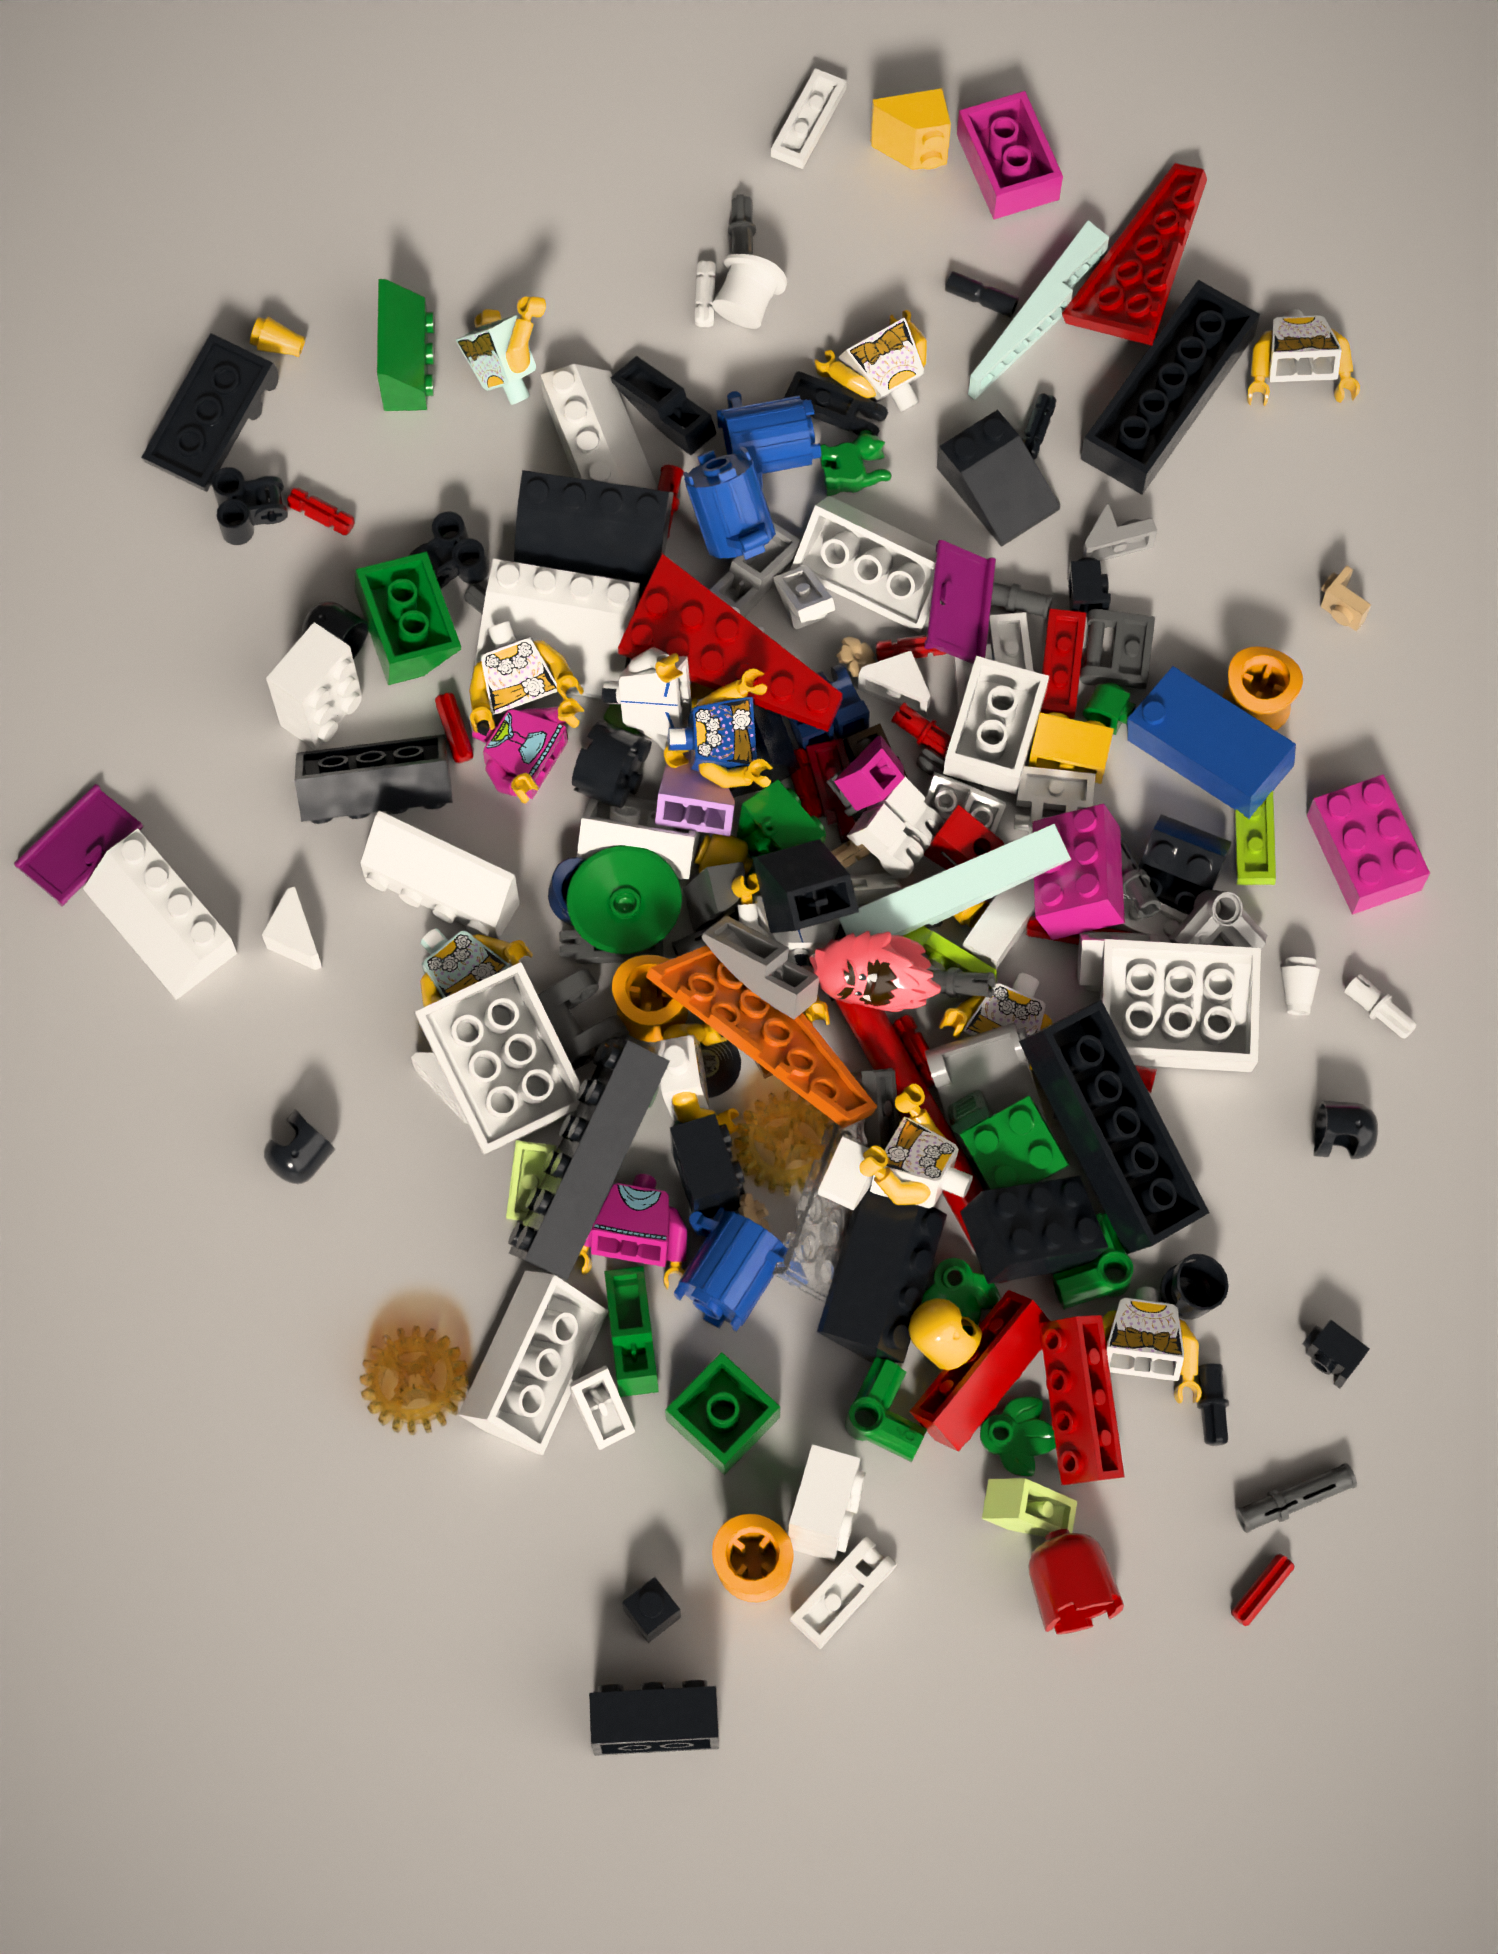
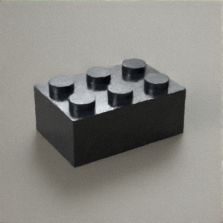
(1033, 1229)
(653, 1718)

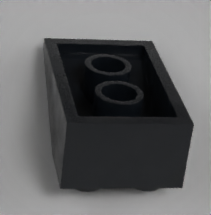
(997, 478)

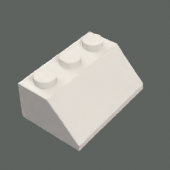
(635, 826)

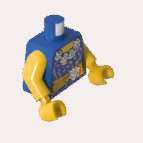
(724, 735)

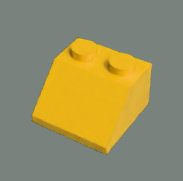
(912, 128)

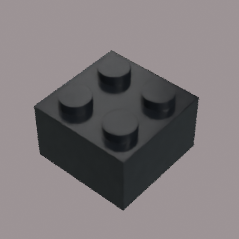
(705, 1165)

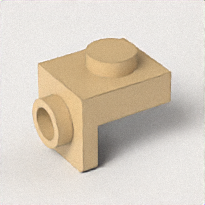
(1342, 603)

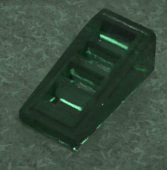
(969, 1112)

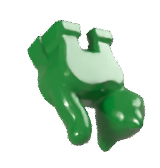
(849, 469)

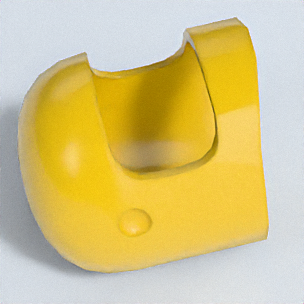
(940, 1336)

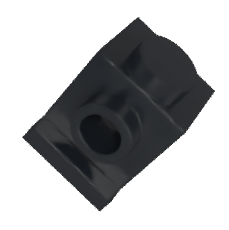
(1087, 586)
(1335, 1351)

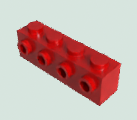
(966, 1395)
(1081, 1400)

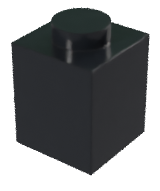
(651, 1609)

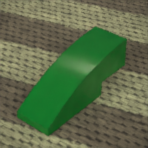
(631, 1331)

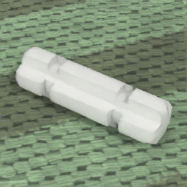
(705, 293)

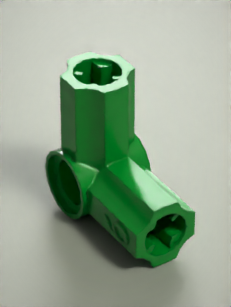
(1088, 1280)
(876, 1397)

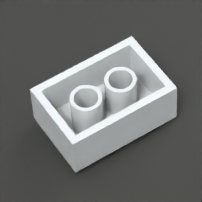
(315, 686)
(995, 725)
(826, 1503)

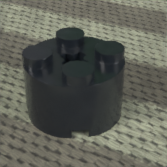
(610, 764)

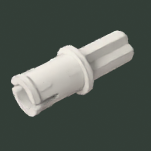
(1380, 1006)

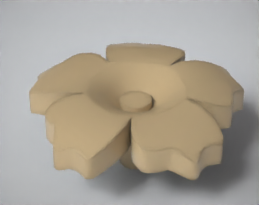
(855, 655)
(754, 1210)

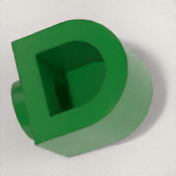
(1109, 706)

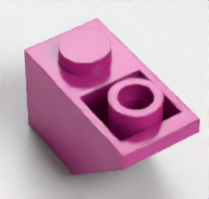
(871, 775)

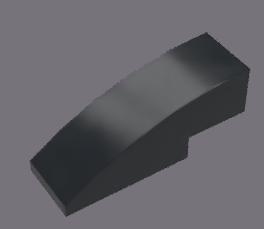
(665, 405)

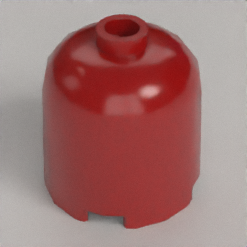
(1072, 1582)

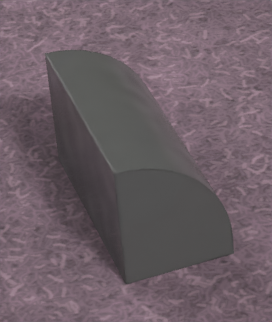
(711, 893)

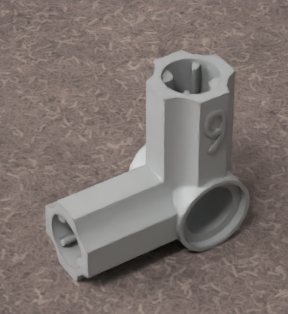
(1231, 923)

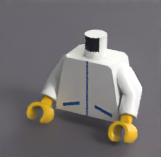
(654, 697)
(800, 942)

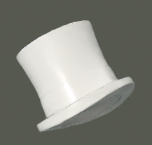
(748, 289)

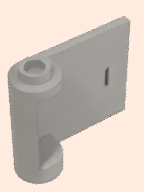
(986, 1063)

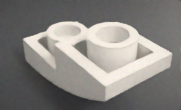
(947, 793)

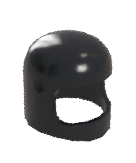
(340, 623)
(1347, 1126)
(300, 1158)
(1198, 1281)

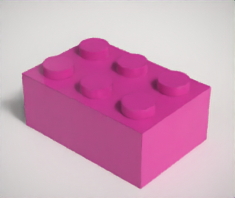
(1009, 155)
(1368, 844)
(1089, 887)

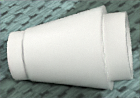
(1299, 984)

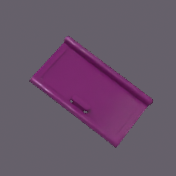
(965, 591)
(78, 838)

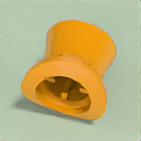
(1264, 684)
(641, 1003)
(753, 1557)

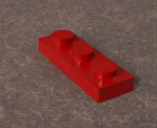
(1063, 660)

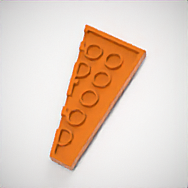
(777, 1042)

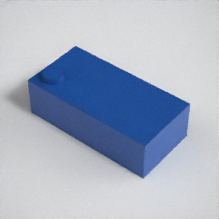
(1211, 742)

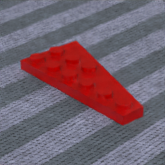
(1136, 275)
(721, 645)

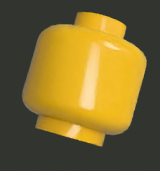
(723, 850)

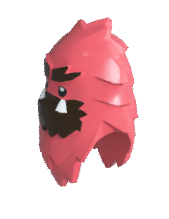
(875, 971)

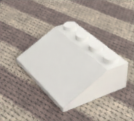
(566, 609)
(1184, 1003)
(501, 1058)

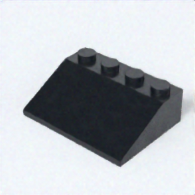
(591, 527)

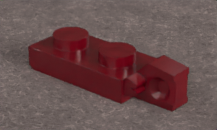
(825, 761)

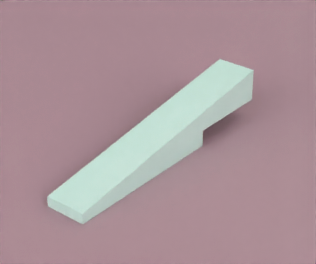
(1042, 307)
(960, 886)

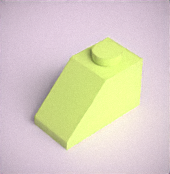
(1027, 1507)

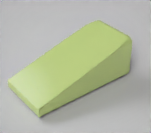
(525, 1175)

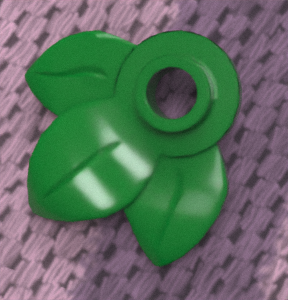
(969, 1294)
(1026, 1435)

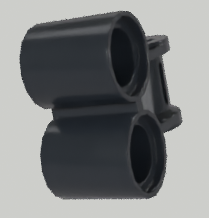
(246, 503)
(450, 553)

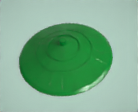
(624, 899)

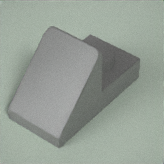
(1110, 541)

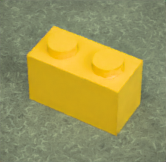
(1071, 745)

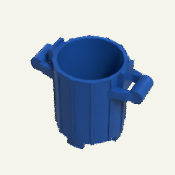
(773, 431)
(730, 505)
(729, 1267)

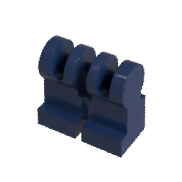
(850, 718)

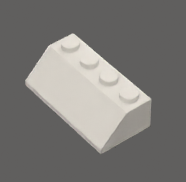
(595, 427)
(869, 562)
(439, 877)
(158, 915)
(533, 1361)

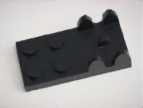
(210, 411)

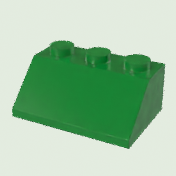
(404, 348)
(406, 616)

